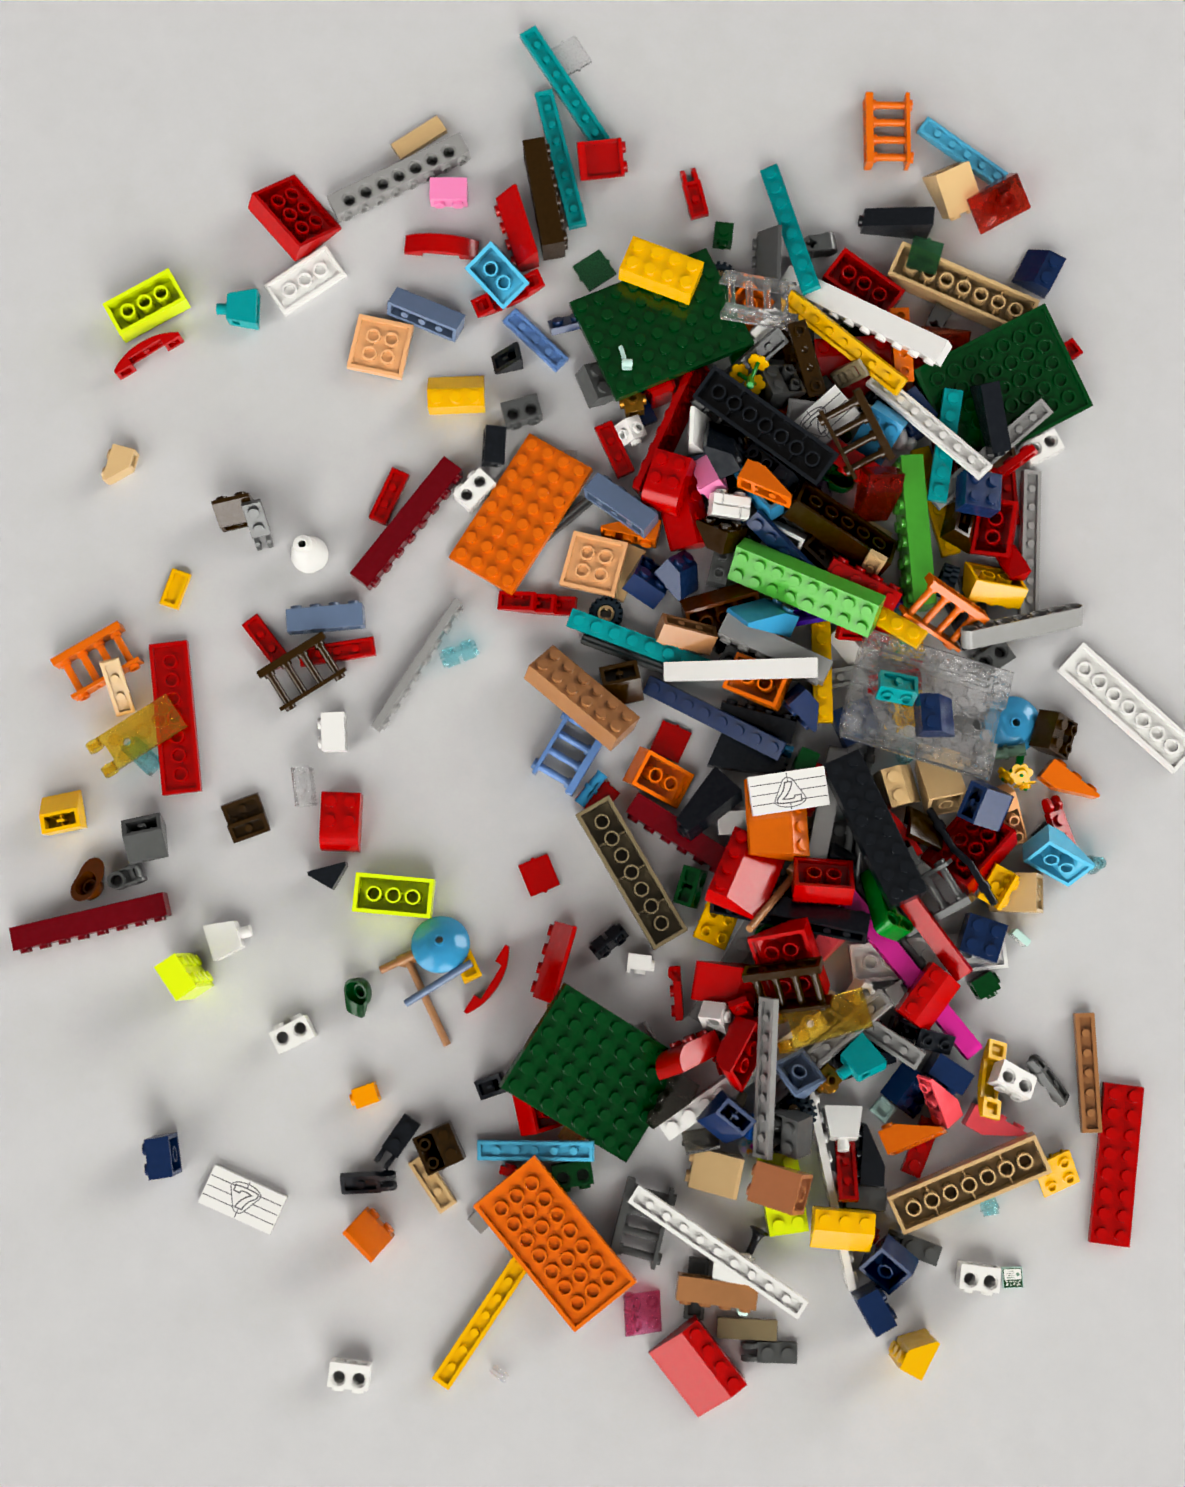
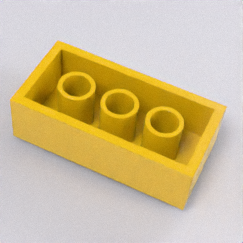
(661, 270)

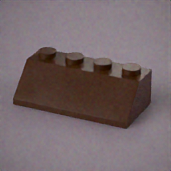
(713, 605)

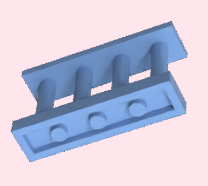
(579, 767)

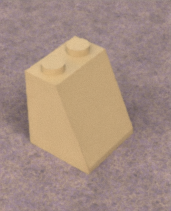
(951, 188)
(897, 786)
(939, 788)
(1027, 896)
(715, 1173)

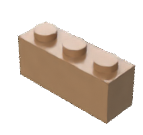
(686, 634)

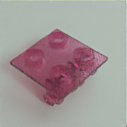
(642, 1313)

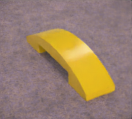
(987, 1096)

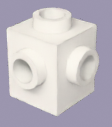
(631, 430)

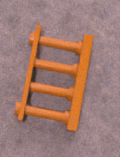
(871, 139)
(900, 359)
(948, 595)
(80, 651)

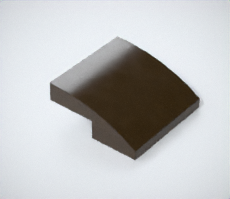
(245, 817)
(921, 829)

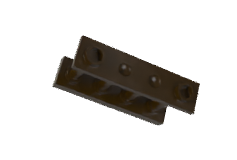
(802, 355)
(874, 434)
(285, 663)
(791, 969)

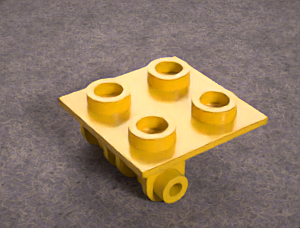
(714, 928)
(1063, 1173)

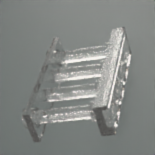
(754, 315)

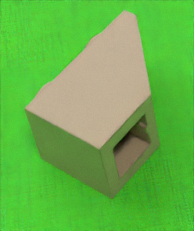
(120, 463)

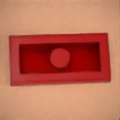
(1016, 566)

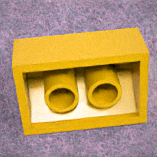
(456, 395)
(992, 586)
(842, 1228)
(914, 1352)

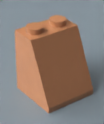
(779, 1187)

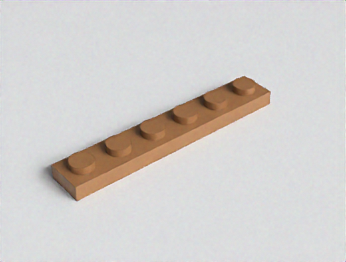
(1087, 1073)

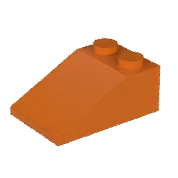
(764, 692)
(658, 777)
(902, 1137)
(369, 1233)

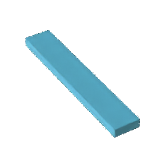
(960, 151)
(544, 1149)

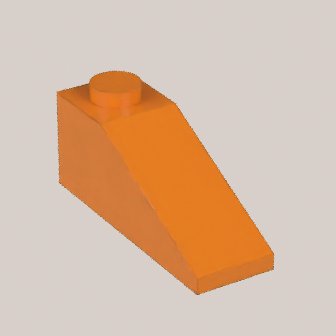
(761, 482)

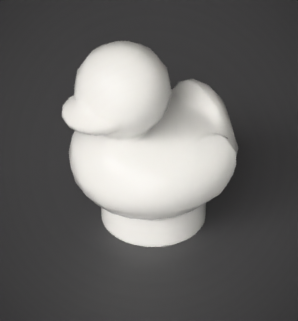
(905, 441)

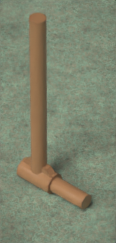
(772, 901)
(408, 960)

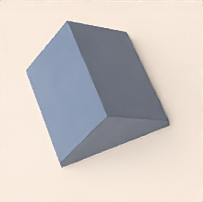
(799, 1074)

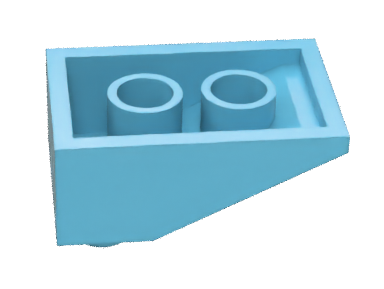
(497, 275)
(1056, 856)

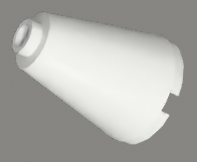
(309, 553)

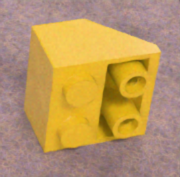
(62, 813)

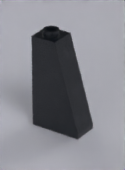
(897, 222)
(991, 417)
(738, 757)
(708, 804)

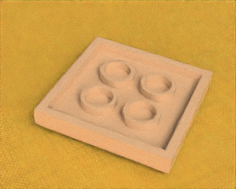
(380, 346)
(594, 564)

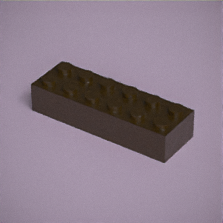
(545, 198)
(838, 526)

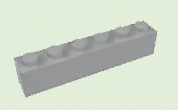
(769, 646)

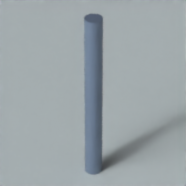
(438, 983)

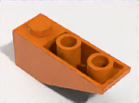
(621, 532)
(1061, 779)

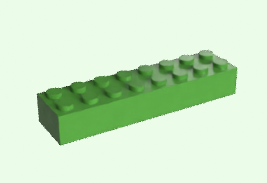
(913, 532)
(806, 587)

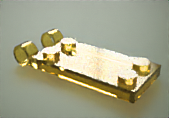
(145, 730)
(847, 1015)

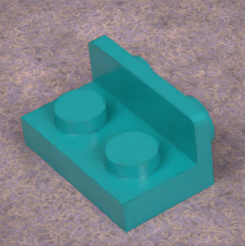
(897, 688)

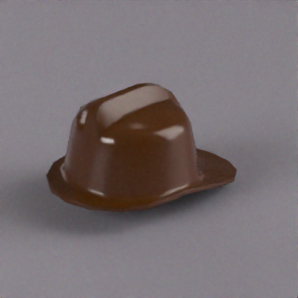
(89, 881)

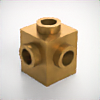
(633, 405)
(832, 1080)

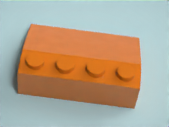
(777, 834)

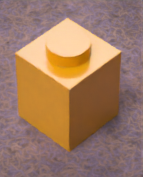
(365, 1095)

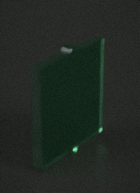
(924, 255)
(594, 270)

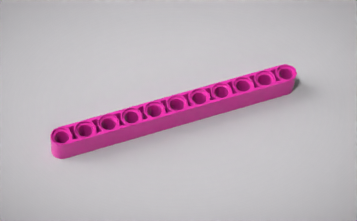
(908, 971)

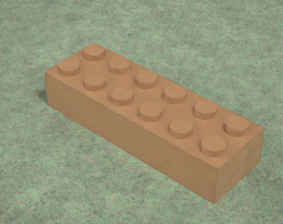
(581, 697)

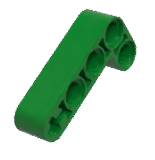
(885, 921)

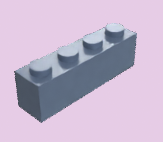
(425, 314)
(621, 505)
(325, 618)

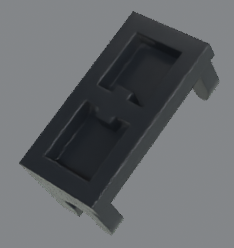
(493, 446)

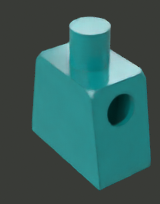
(241, 309)
(861, 1060)

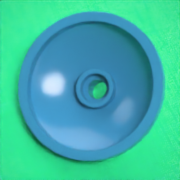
(1025, 714)
(440, 956)

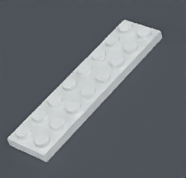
(1125, 706)
(868, 963)

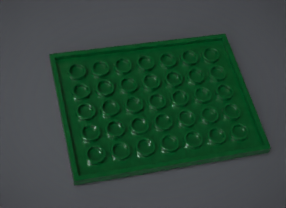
(657, 331)
(1026, 360)
(589, 1072)

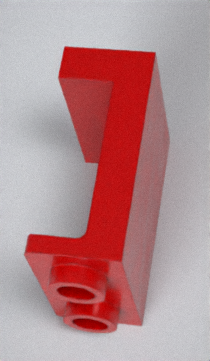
(601, 159)

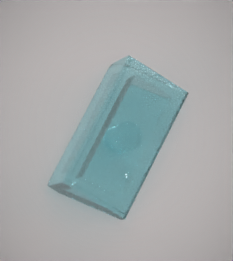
(148, 762)

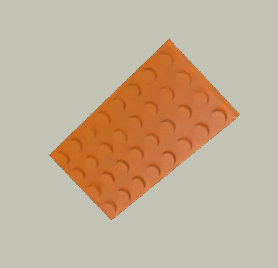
(520, 514)
(554, 1243)

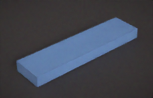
(535, 340)

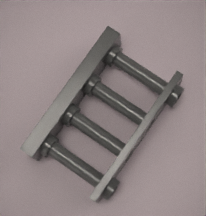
(945, 908)
(622, 1228)

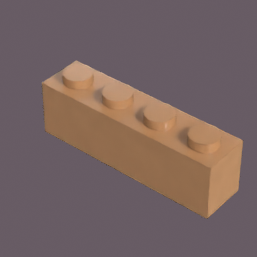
(709, 1292)

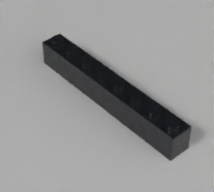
(823, 919)

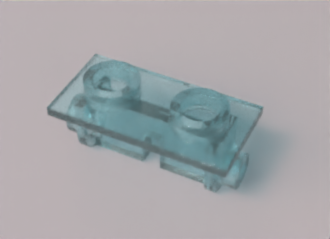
(452, 654)

